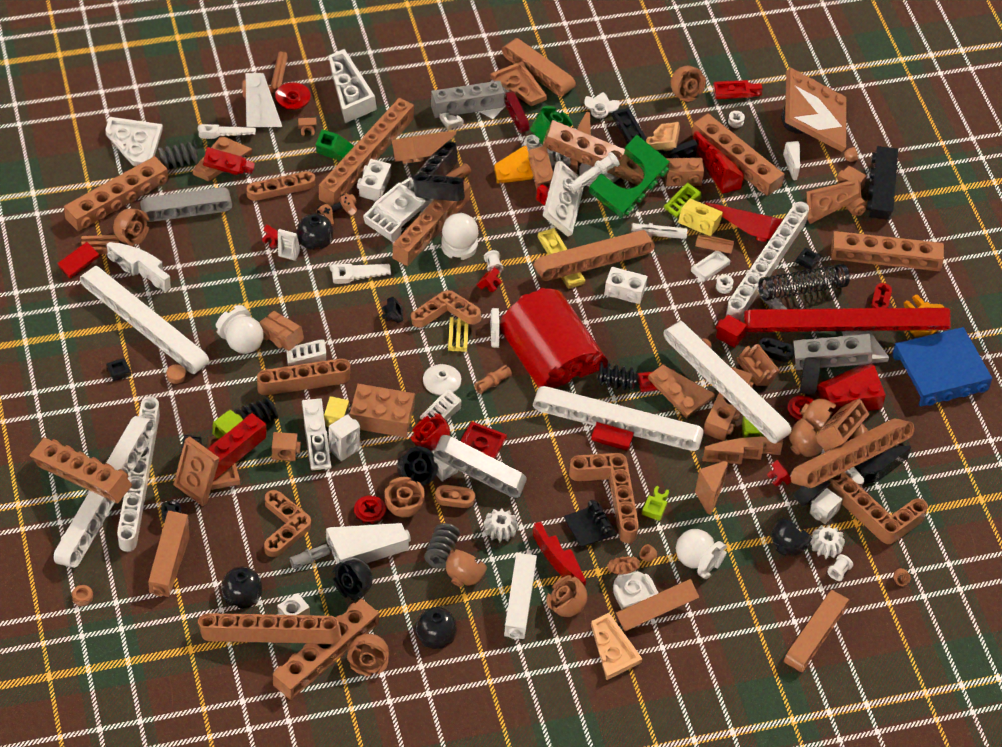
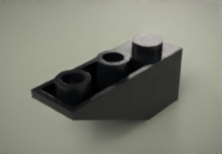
(883, 463)

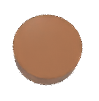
(176, 374)
(82, 595)

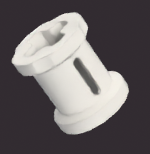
(492, 258)
(841, 565)

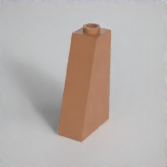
(169, 553)

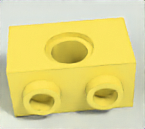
(700, 217)

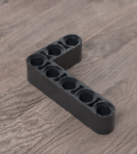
(432, 180)

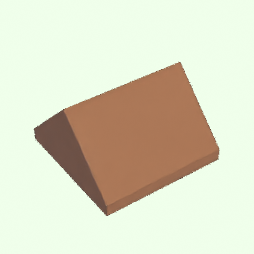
(710, 484)

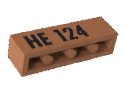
(842, 425)

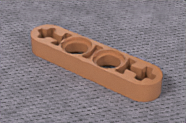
(281, 189)

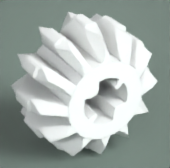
(500, 525)
(827, 541)

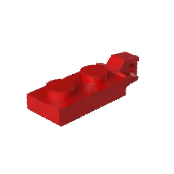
(736, 89)
(227, 162)

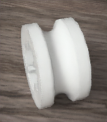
(736, 115)
(724, 288)

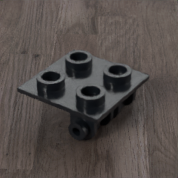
(590, 524)

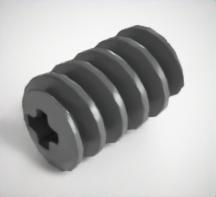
(178, 155)
(441, 544)

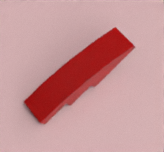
(562, 561)

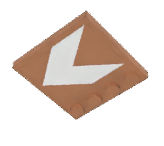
(815, 109)

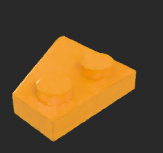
(514, 167)

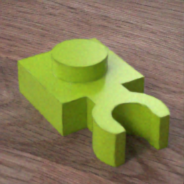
(655, 505)

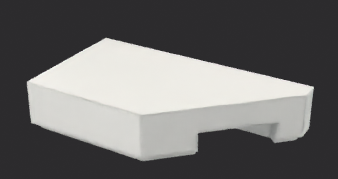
(494, 325)

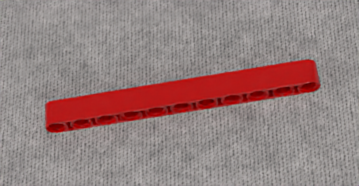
(847, 319)

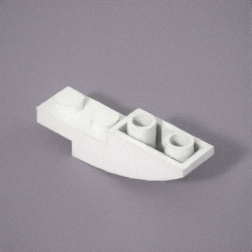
(138, 261)
(316, 434)

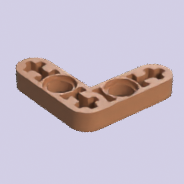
(445, 302)
(292, 522)

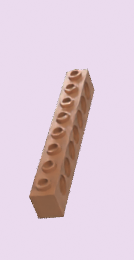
(371, 146)

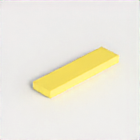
(552, 244)

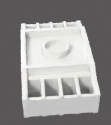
(395, 210)

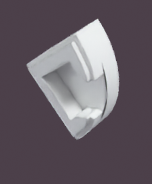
(451, 121)

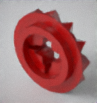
(796, 404)
(370, 502)

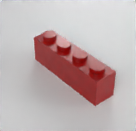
(238, 442)

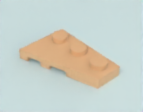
(665, 137)
(613, 646)

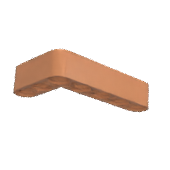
(615, 468)
(873, 514)

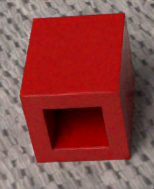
(730, 331)

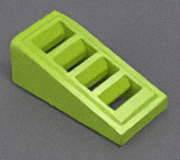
(686, 189)

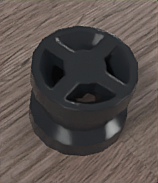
(170, 506)

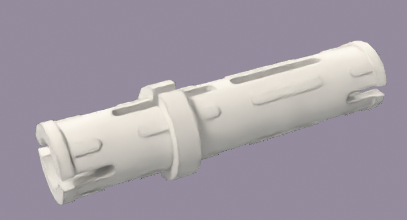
(660, 231)

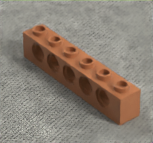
(589, 150)
(753, 166)
(116, 193)
(426, 227)
(887, 251)
(81, 469)
(323, 658)

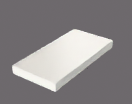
(561, 202)

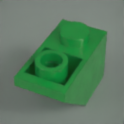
(332, 145)

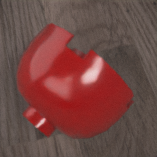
(429, 430)

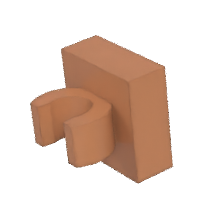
(307, 123)

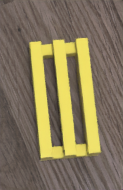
(459, 323)

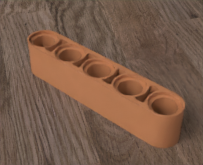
(539, 67)
(303, 376)
(816, 631)

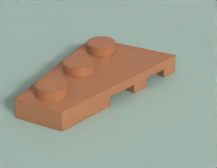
(519, 80)
(222, 144)
(831, 198)

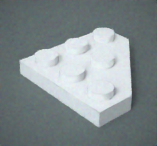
(134, 138)

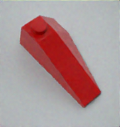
(720, 167)
(752, 223)

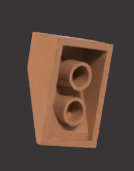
(416, 147)

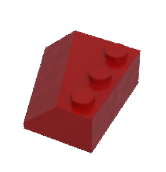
(854, 384)

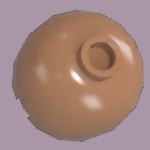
(687, 83)
(131, 226)
(817, 413)
(804, 439)
(404, 497)
(464, 568)
(567, 597)
(368, 654)

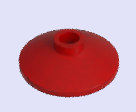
(292, 95)

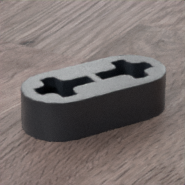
(776, 349)

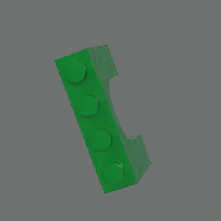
(623, 200)

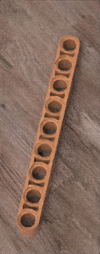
(852, 453)

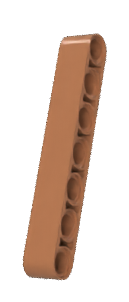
(594, 255)
(269, 628)

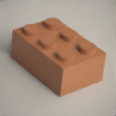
(383, 410)

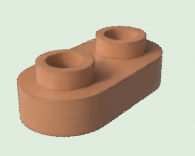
(455, 496)

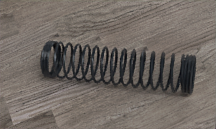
(769, 282)

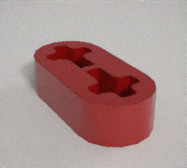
(877, 297)

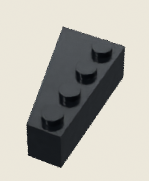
(882, 182)

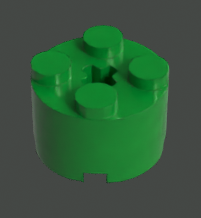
(544, 120)

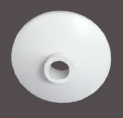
(438, 385)

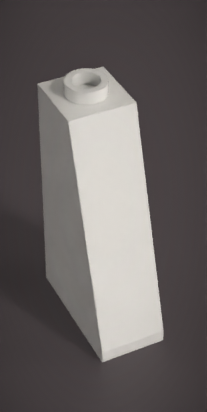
(367, 541)
(520, 596)

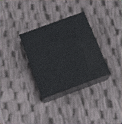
(808, 258)
(118, 369)

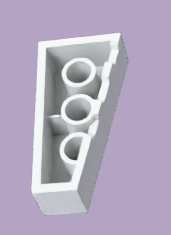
(352, 90)

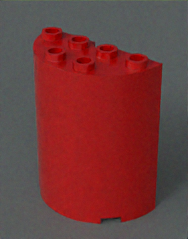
(550, 338)

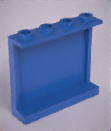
(943, 366)

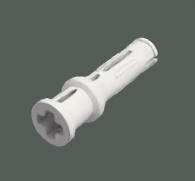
(600, 167)

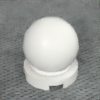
(459, 236)
(240, 330)
(697, 550)

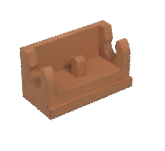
(759, 364)

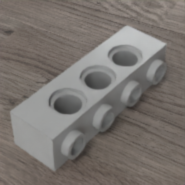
(467, 99)
(834, 351)

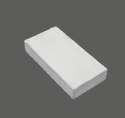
(710, 265)

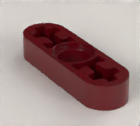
(516, 112)

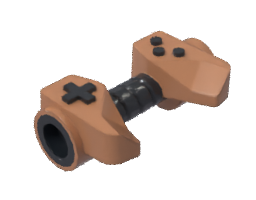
(346, 202)

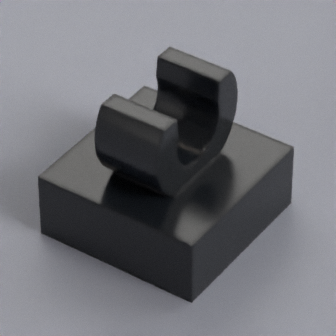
(393, 310)

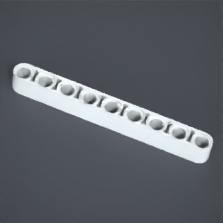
(768, 260)
(144, 320)
(727, 382)
(641, 423)
(139, 479)
(95, 507)

